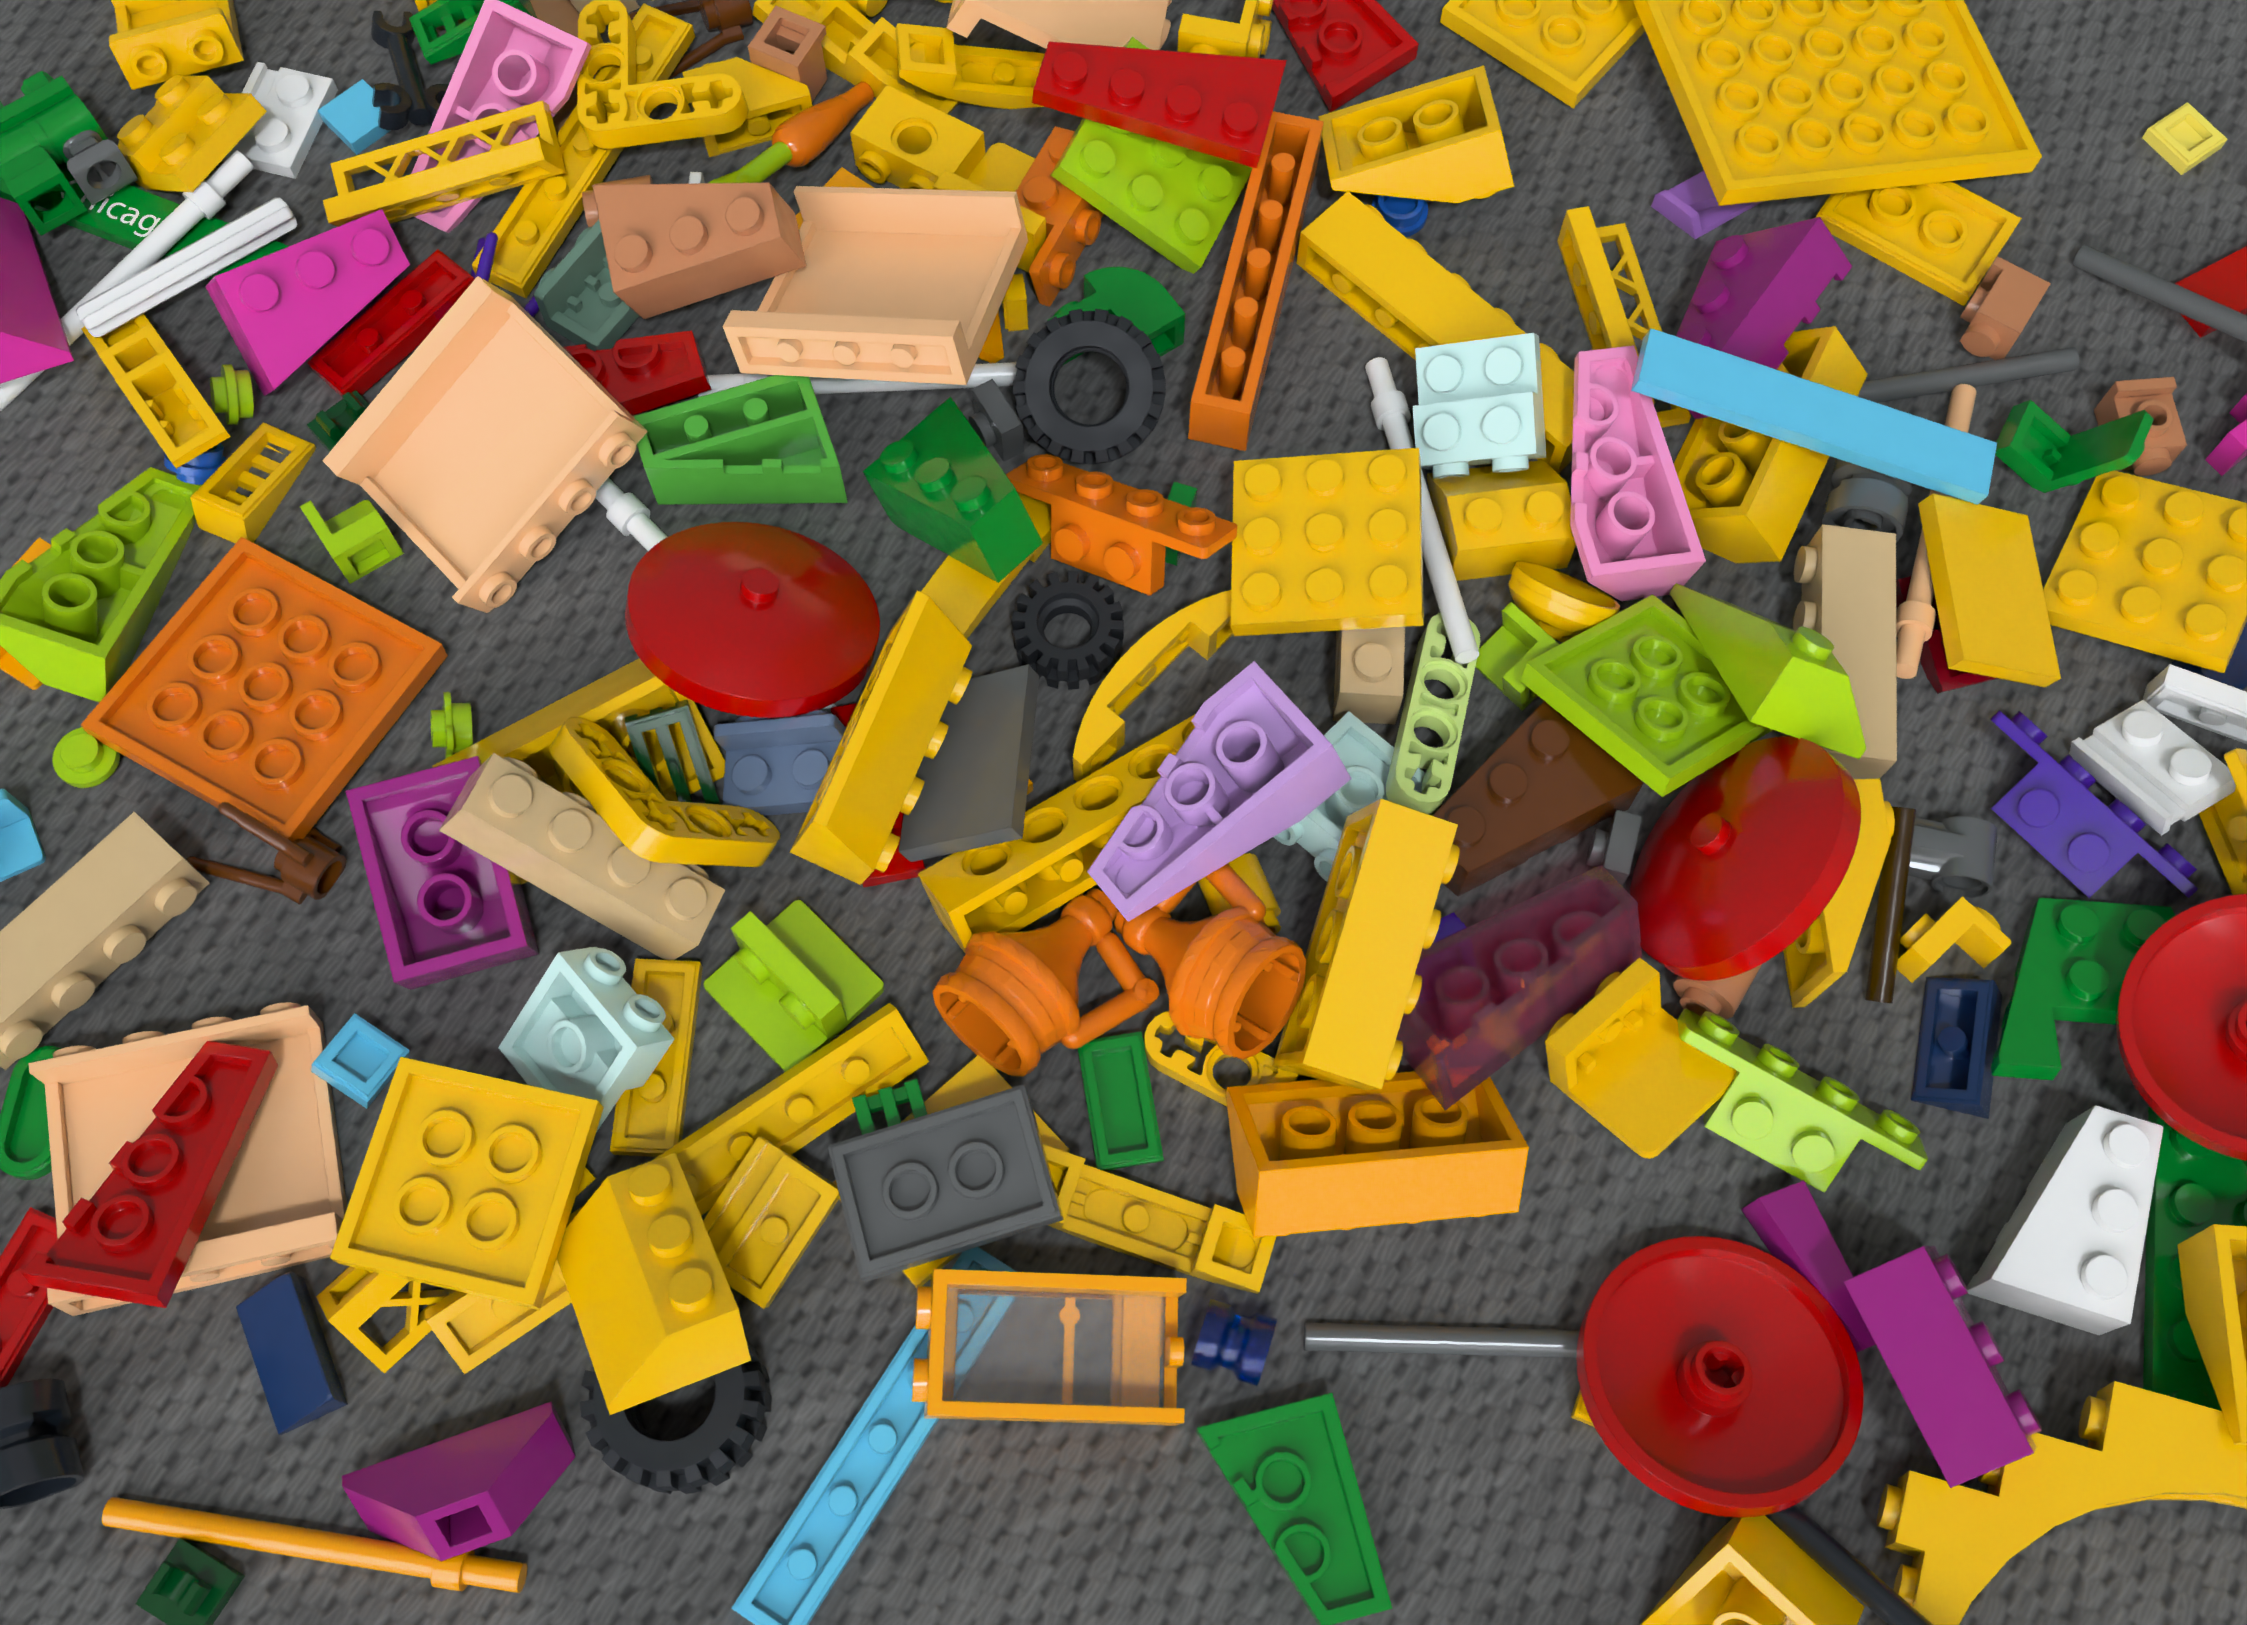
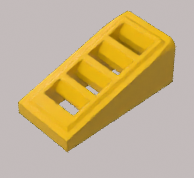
(235, 516)

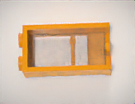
(1049, 1347)

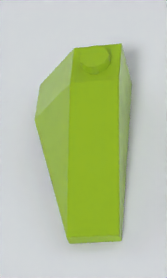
(92, 594)
(1777, 673)

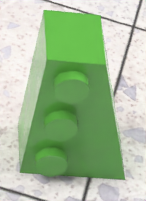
(743, 447)

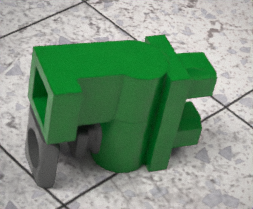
(54, 128)

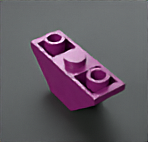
(464, 1486)

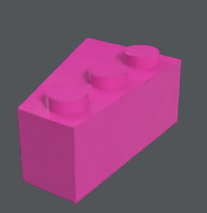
(304, 294)

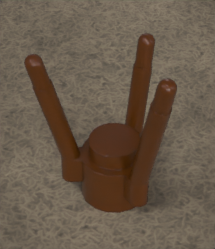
(720, 14)
(306, 865)

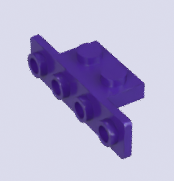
(2071, 824)

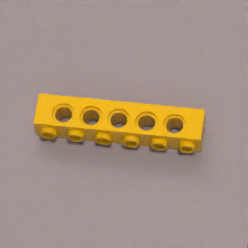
(1029, 877)

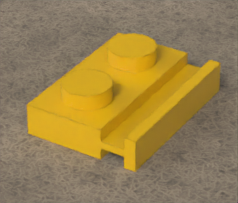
(767, 1220)

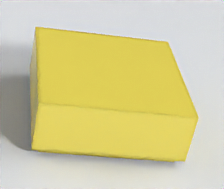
(2184, 138)

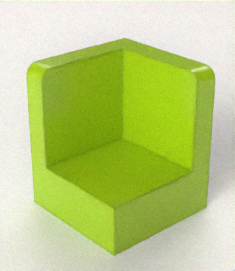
(355, 538)
(1508, 650)

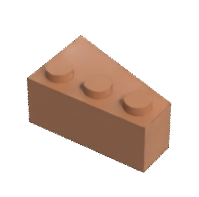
(693, 240)

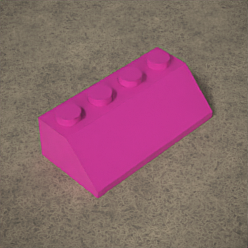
(29, 318)

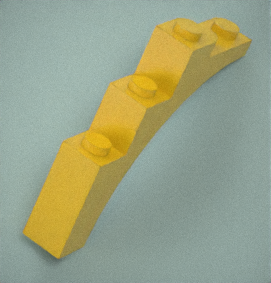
(2136, 1452)

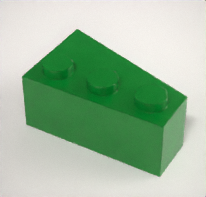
(954, 494)

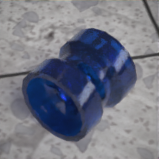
(1234, 1342)

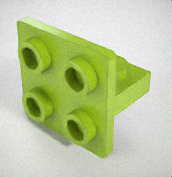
(792, 984)

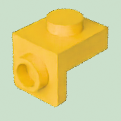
(1961, 924)

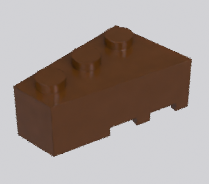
(1531, 796)

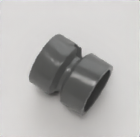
(1866, 500)

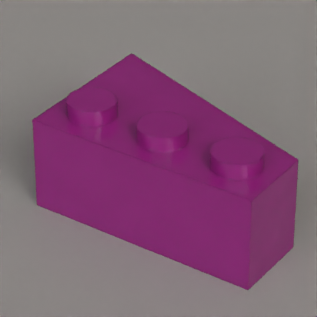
(1762, 289)
(1944, 1364)

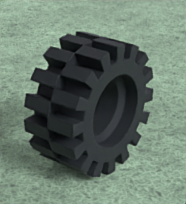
(1076, 598)

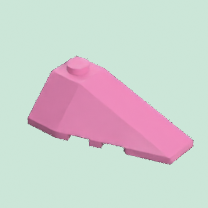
(503, 67)
(1624, 485)

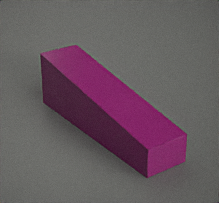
(1800, 1237)

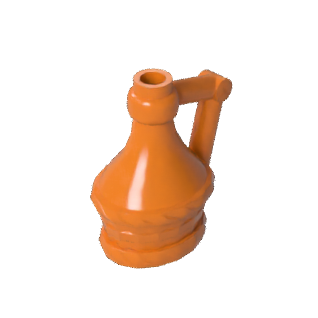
(1225, 972)
(1022, 987)

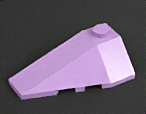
(1230, 787)

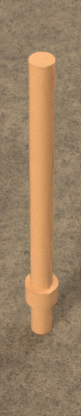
(1916, 615)

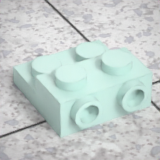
(1480, 405)
(1368, 764)
(587, 1030)

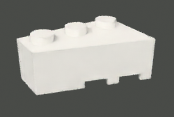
(2079, 1227)

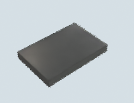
(980, 773)
(944, 1183)

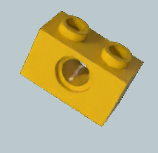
(913, 142)

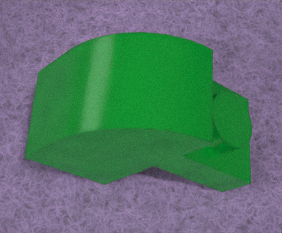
(1136, 298)

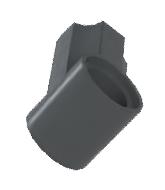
(1955, 854)

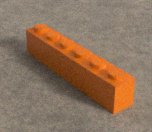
(1255, 283)

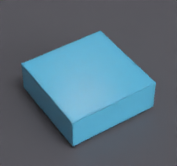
(354, 117)
(359, 1060)

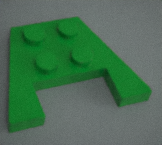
(2068, 972)

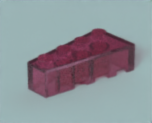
(1513, 978)

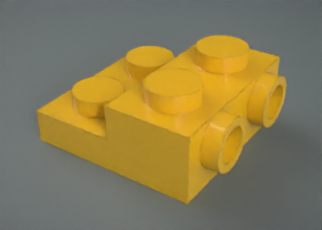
(186, 133)

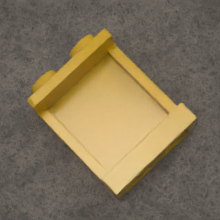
(173, 38)

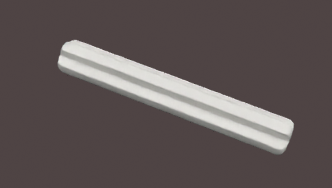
(186, 267)

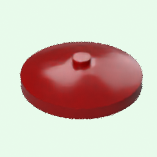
(752, 619)
(1746, 858)
(2187, 1024)
(1719, 1376)

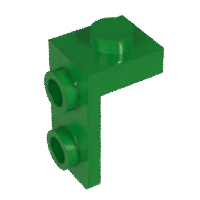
(2054, 459)

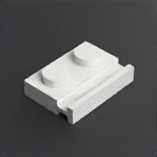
(291, 123)
(2153, 767)

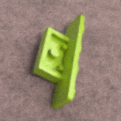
(1788, 1114)

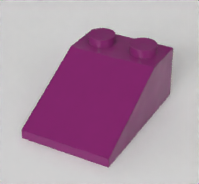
(434, 898)

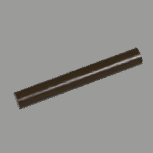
(1891, 909)

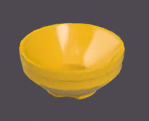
(1558, 601)

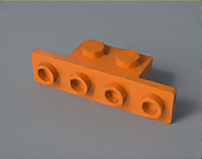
(1069, 219)
(1114, 526)

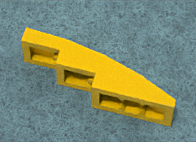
(856, 46)
(159, 390)

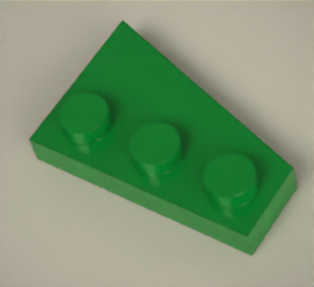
(1306, 1503)

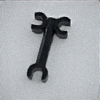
(408, 99)

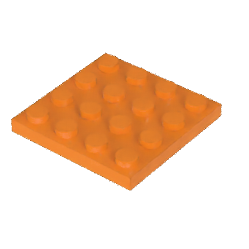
(266, 690)

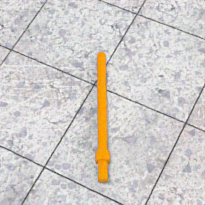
(314, 1545)

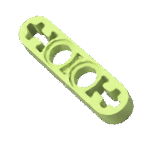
(1438, 714)

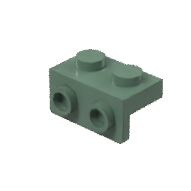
(580, 297)

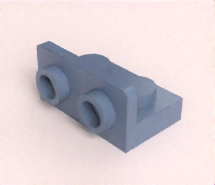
(777, 762)

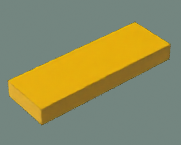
(653, 1116)

